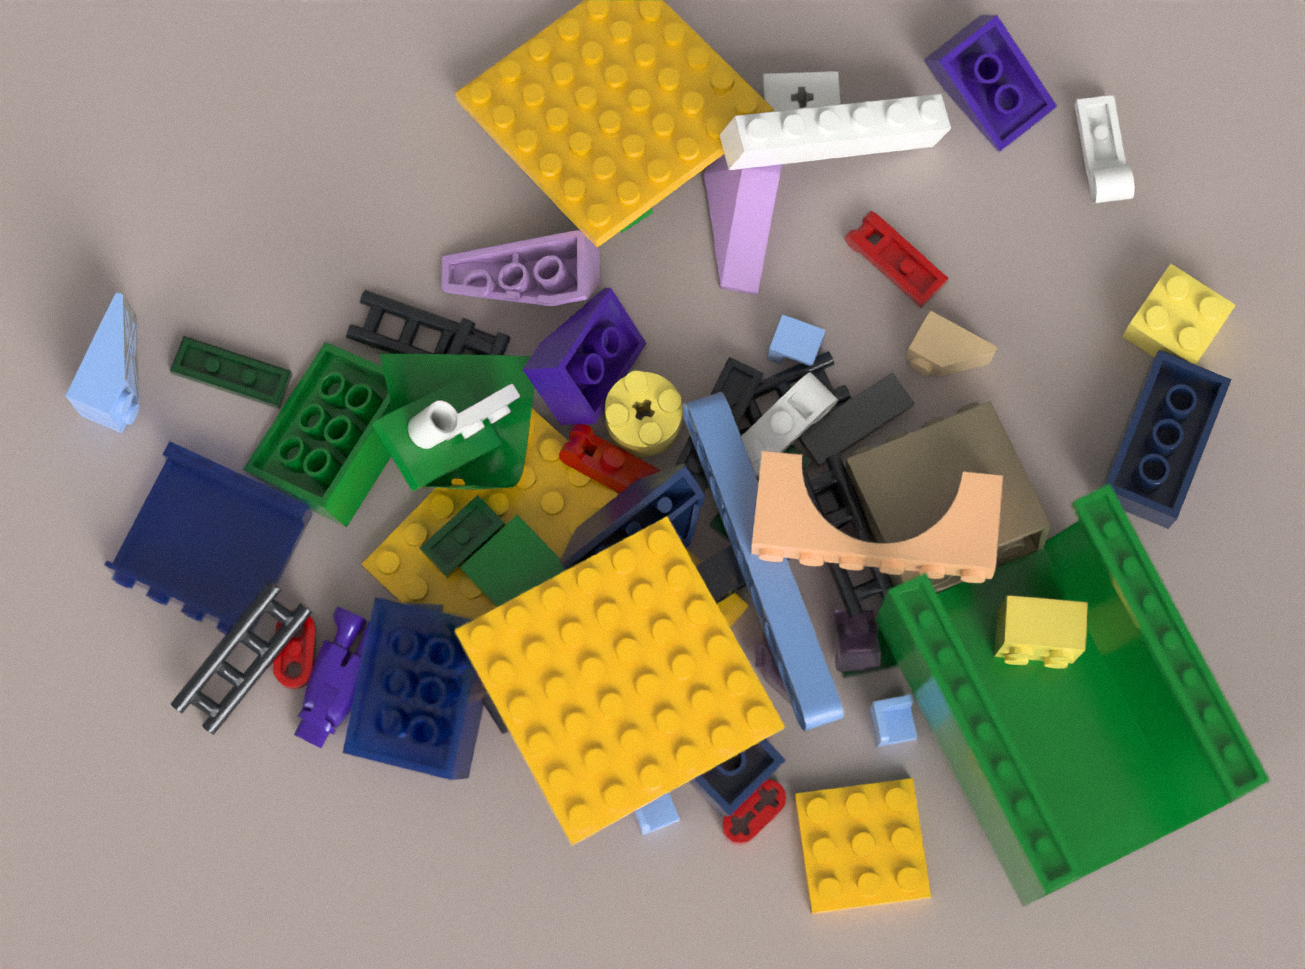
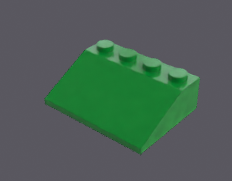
(325, 438)

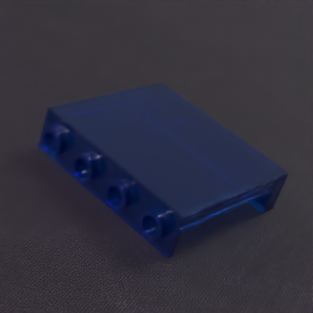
(208, 539)

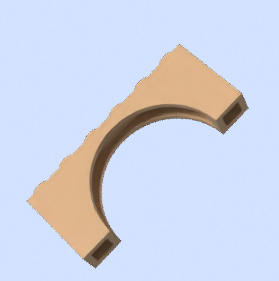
(957, 545)

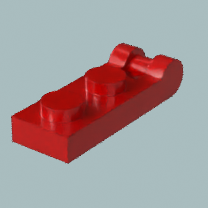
(897, 259)
(608, 464)

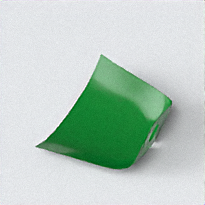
(418, 375)

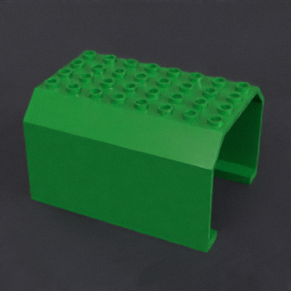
(1084, 755)

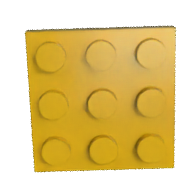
(862, 845)

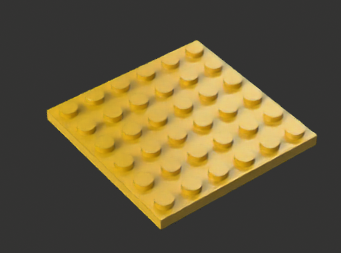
(611, 109)
(619, 680)

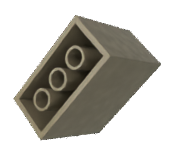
(917, 476)

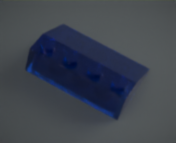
(416, 693)

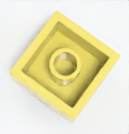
(1178, 317)
(1040, 631)

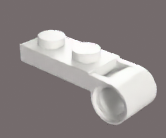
(1103, 150)
(788, 419)
(442, 421)

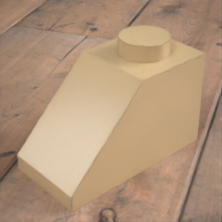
(947, 348)

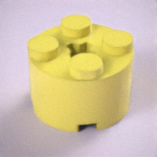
(635, 394)

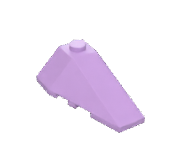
(741, 221)
(529, 271)

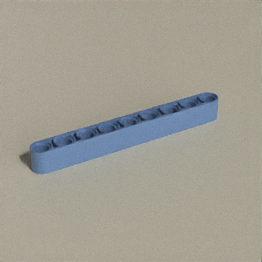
(768, 583)

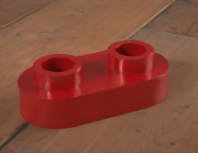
(297, 651)

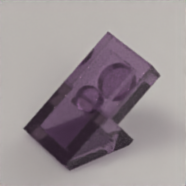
(856, 642)

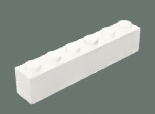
(834, 131)

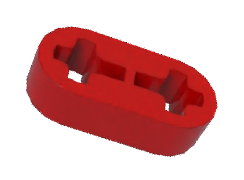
(760, 819)

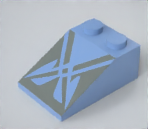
(108, 376)

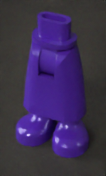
(332, 680)

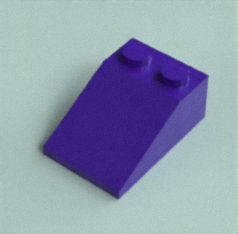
(991, 81)
(585, 359)

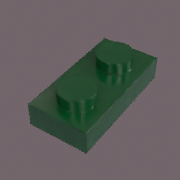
(462, 536)

